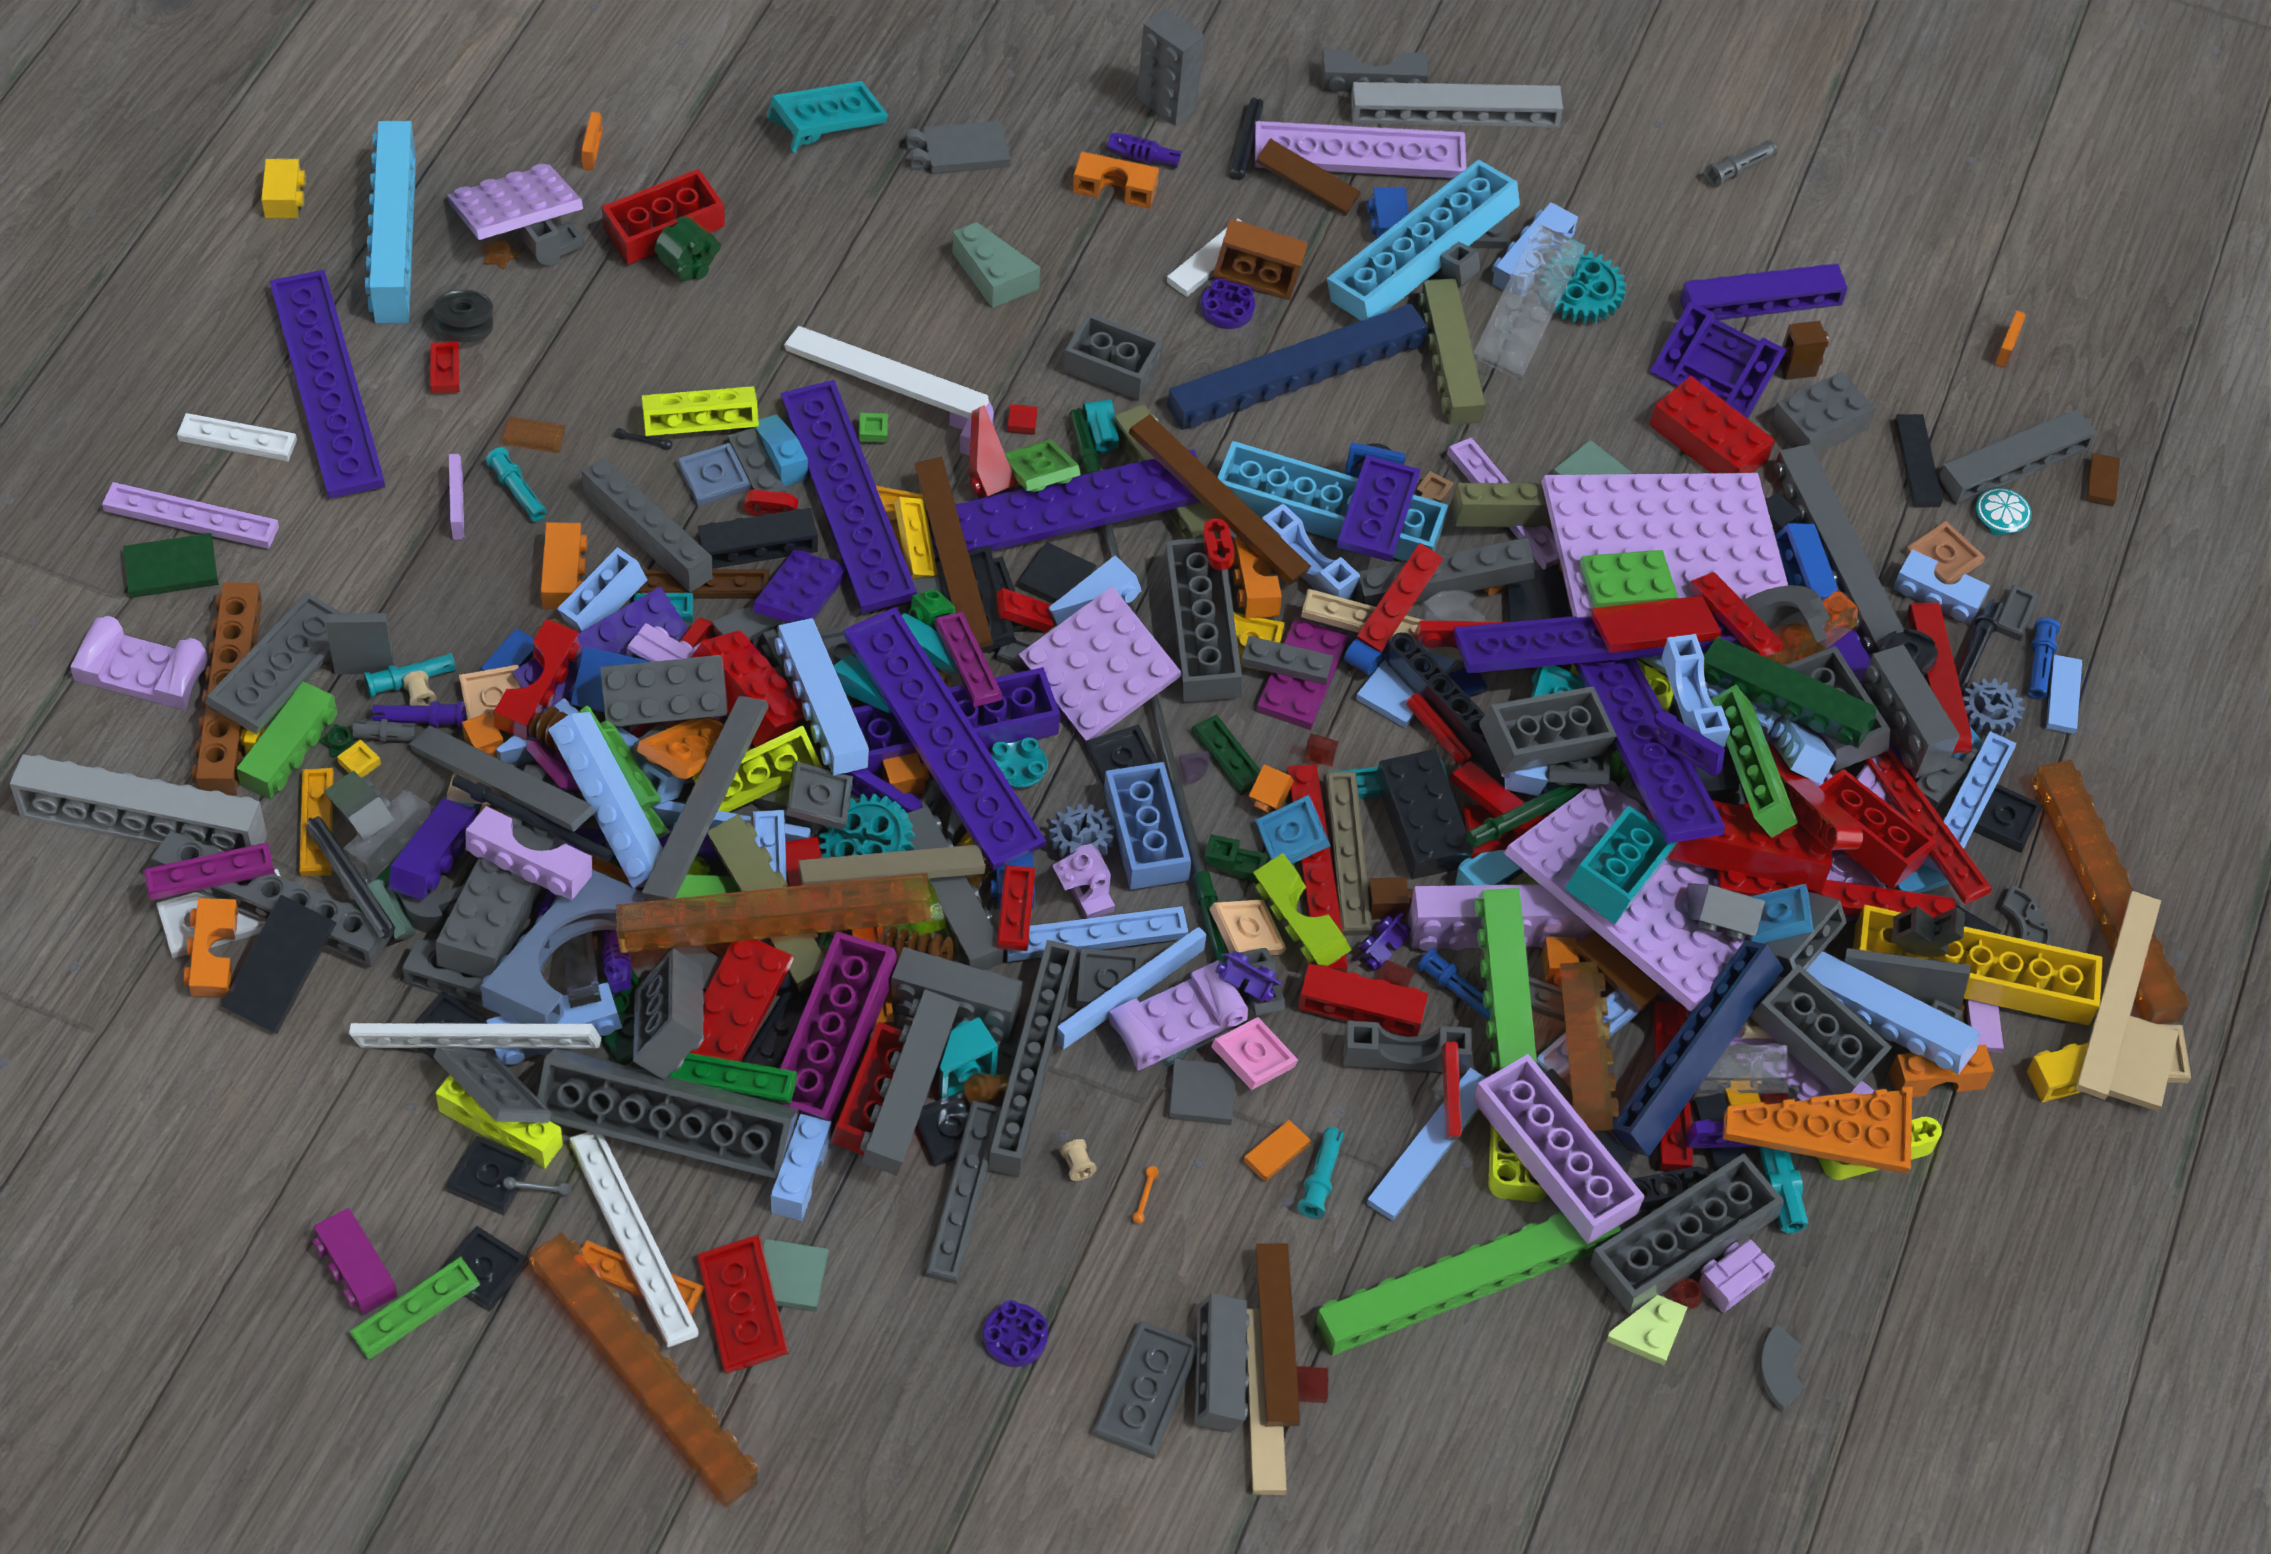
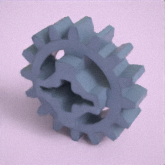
(1993, 707)
(1081, 828)

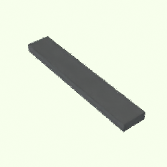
(963, 1193)

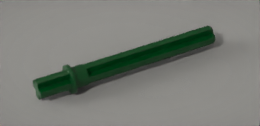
(1494, 828)

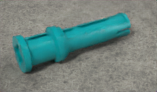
(510, 476)
(393, 676)
(1318, 1184)

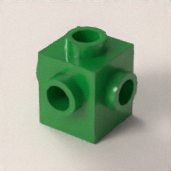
(929, 606)

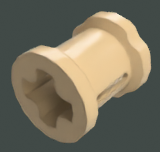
(418, 688)
(1078, 1160)

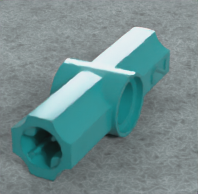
(1789, 1185)

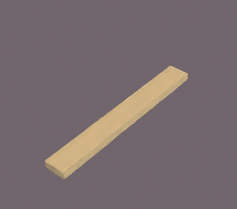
(2118, 995)

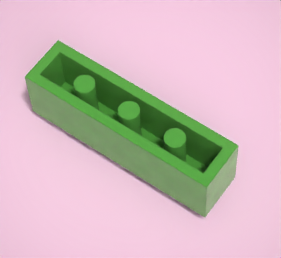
(287, 740)

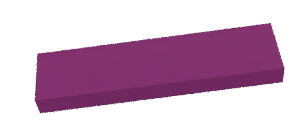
(968, 659)
(209, 871)

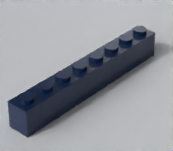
(1696, 1048)

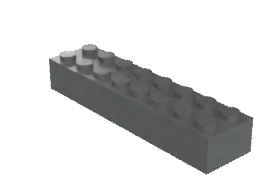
(494, 903)
(666, 1112)

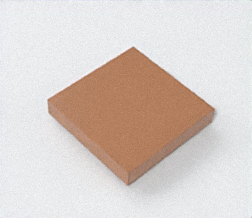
(1951, 550)

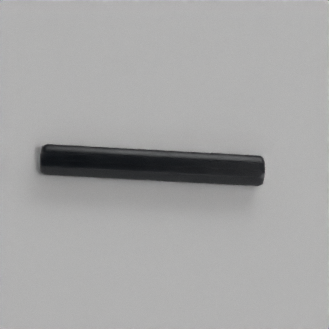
(1246, 139)

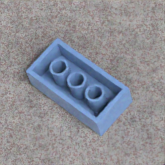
(1147, 825)

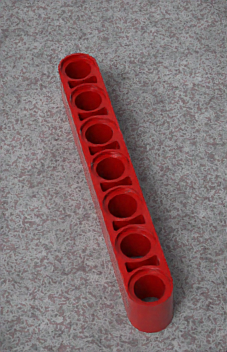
(1943, 677)
(1817, 811)

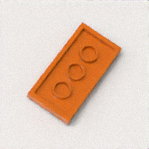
(682, 747)

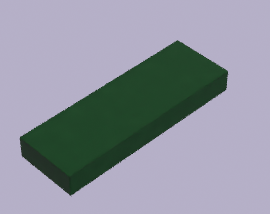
(1227, 753)

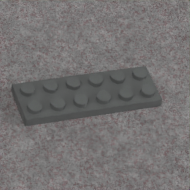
(275, 666)

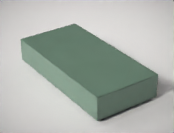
(393, 908)

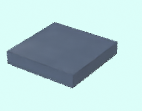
(714, 474)

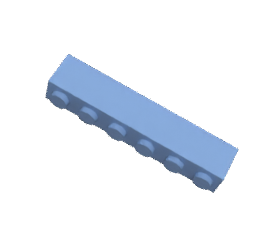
(822, 697)
(609, 795)
(1898, 1015)

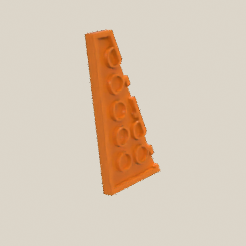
(1840, 1127)

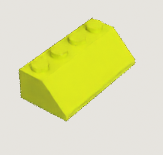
(768, 768)

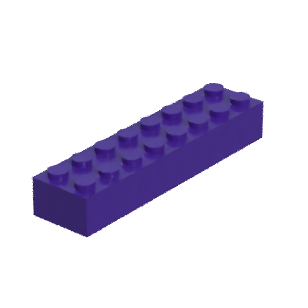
(1024, 712)

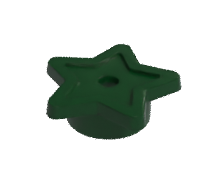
(334, 734)

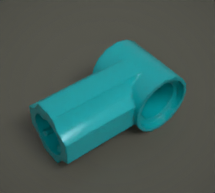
(1100, 420)

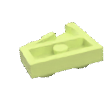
(1650, 1329)

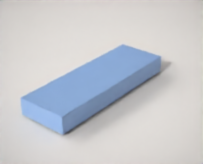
(2064, 694)

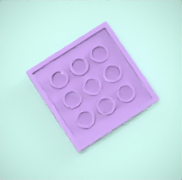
(514, 201)
(1101, 664)

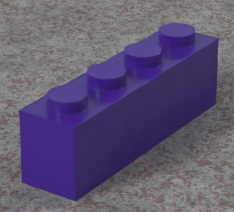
(432, 850)

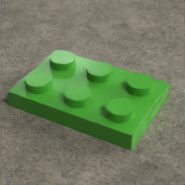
(1041, 465)
(1627, 578)

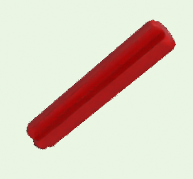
(1439, 729)

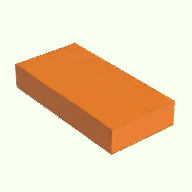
(592, 141)
(2010, 339)
(1277, 1151)

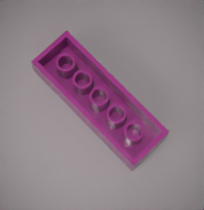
(838, 1024)

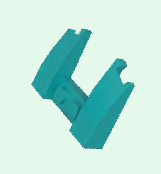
(859, 684)

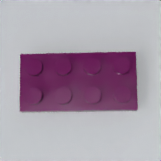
(1298, 699)

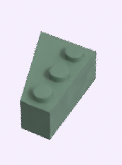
(994, 265)

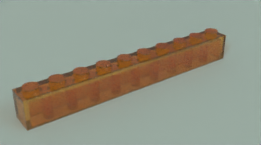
(2105, 883)
(773, 912)
(644, 1369)

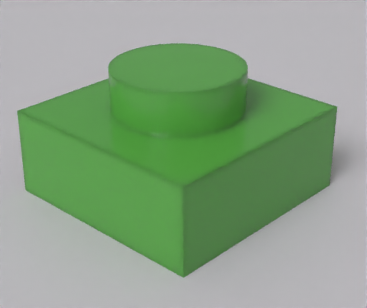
(873, 427)

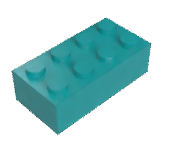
(1620, 865)

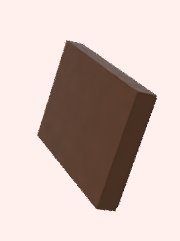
(1619, 971)

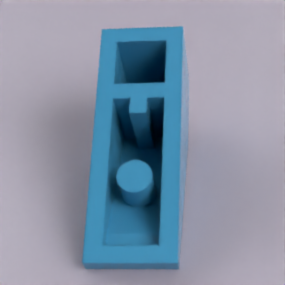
(783, 450)

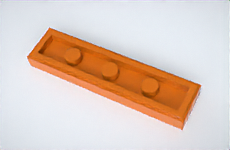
(617, 1274)

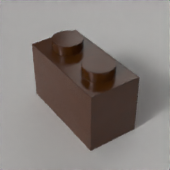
(1805, 350)

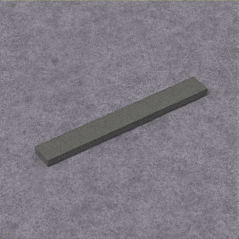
(502, 778)
(705, 799)

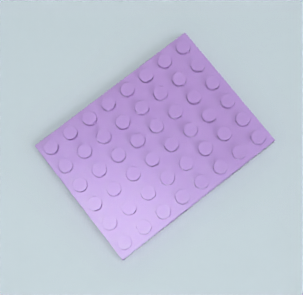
(1695, 518)
(1657, 925)

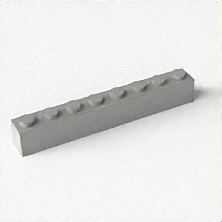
(1456, 104)

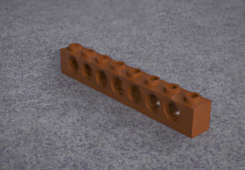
(235, 637)

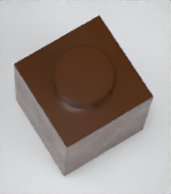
(1389, 897)

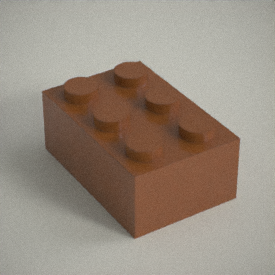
(1260, 259)

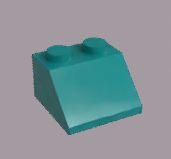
(967, 1052)

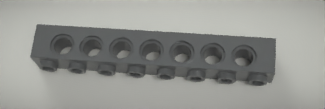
(253, 899)
(1032, 1058)

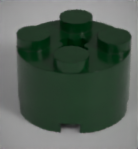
(687, 249)

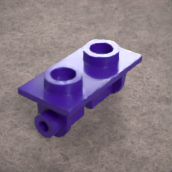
(1390, 933)
(1259, 980)

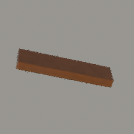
(1308, 176)

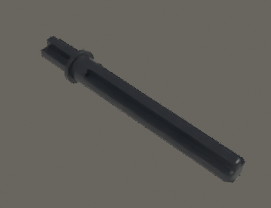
(1984, 628)

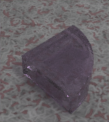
(1194, 766)

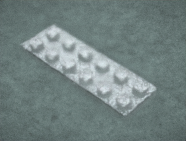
(1528, 301)

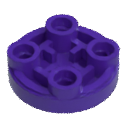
(1227, 304)
(1015, 1334)

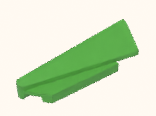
(633, 773)

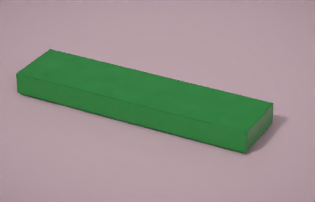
(739, 1077)

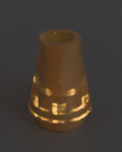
(985, 1087)

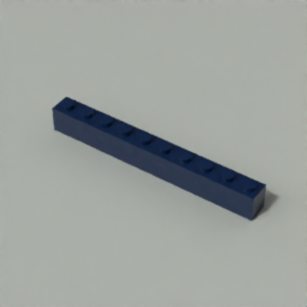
(1296, 366)

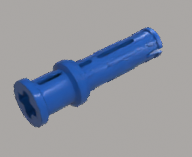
(2043, 648)
(1445, 979)

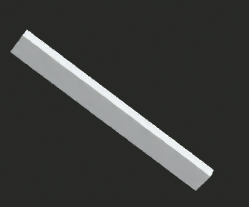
(885, 372)
(475, 1035)
(634, 1238)

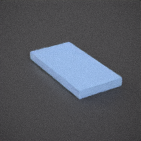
(1388, 693)

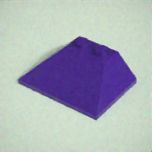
(1718, 358)

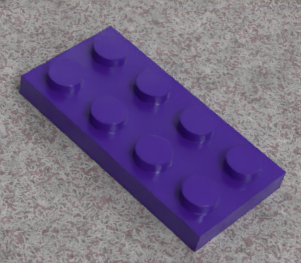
(1378, 508)
(800, 587)

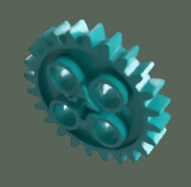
(1592, 290)
(872, 818)

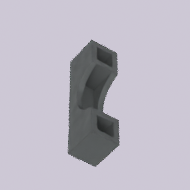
(1341, 69)
(1373, 1047)

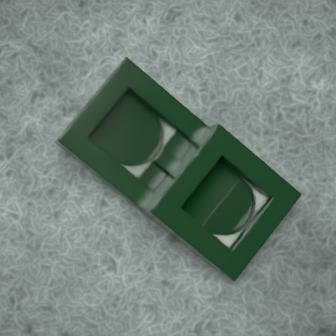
(1228, 857)

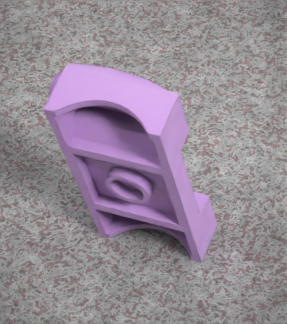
(138, 666)
(1178, 1016)

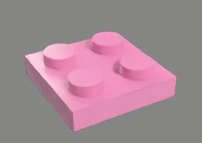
(1254, 1053)

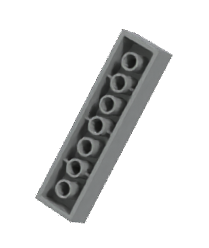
(132, 805)

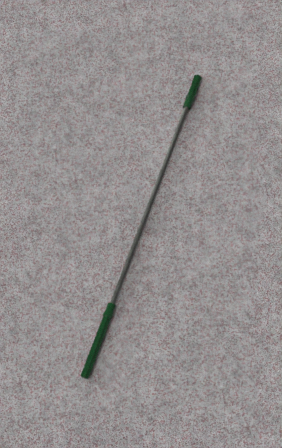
(1202, 880)

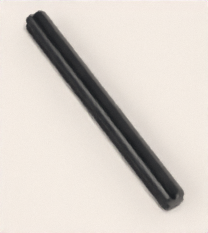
(351, 877)

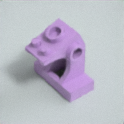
(1087, 868)

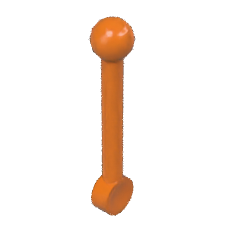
(1151, 1174)

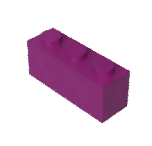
(354, 1262)

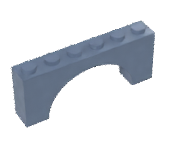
(517, 985)

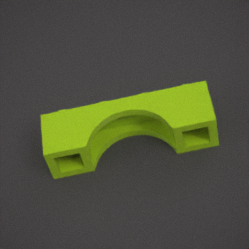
(1319, 935)

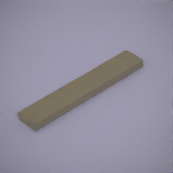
(1348, 853)
(934, 862)

